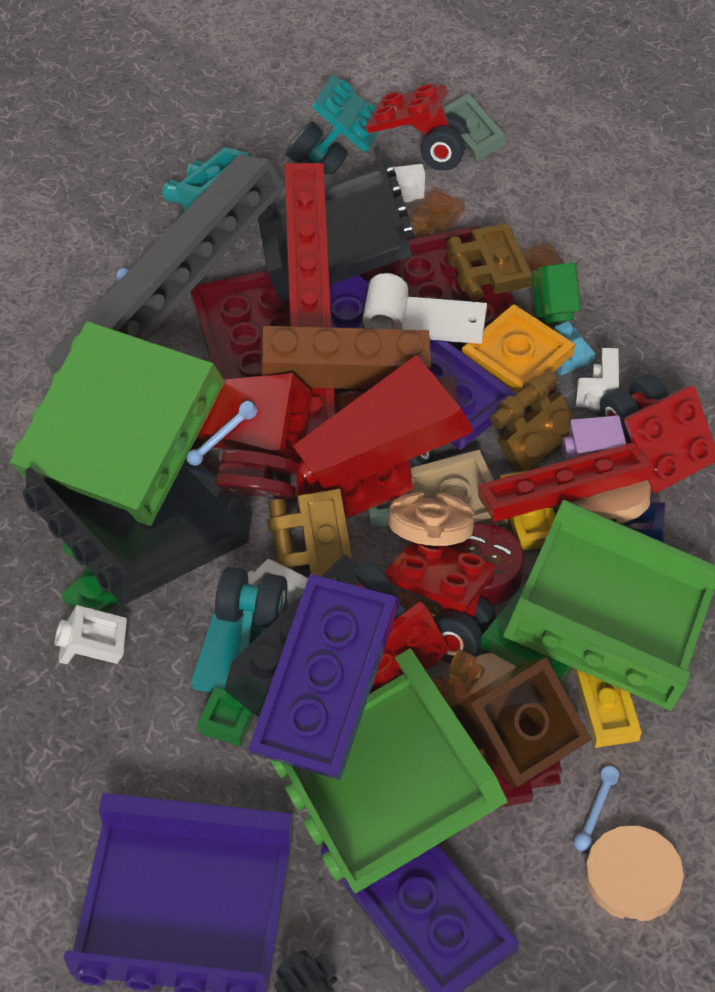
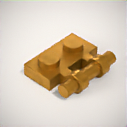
(500, 259)
(540, 430)
(323, 531)

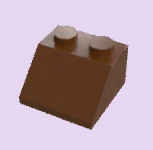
(523, 721)

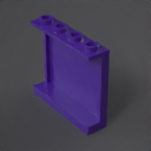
(183, 896)

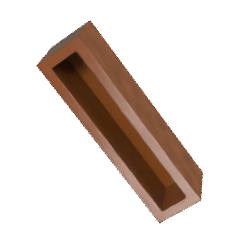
(340, 355)

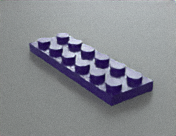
(477, 388)

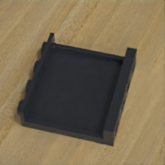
(363, 225)
(134, 558)

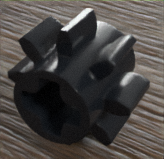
(306, 974)

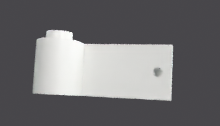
(446, 320)

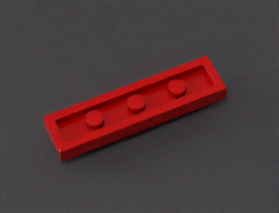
(564, 481)

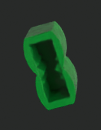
(556, 293)

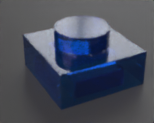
(650, 522)

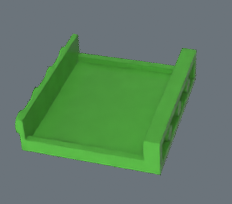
(119, 420)
(615, 605)
(403, 785)

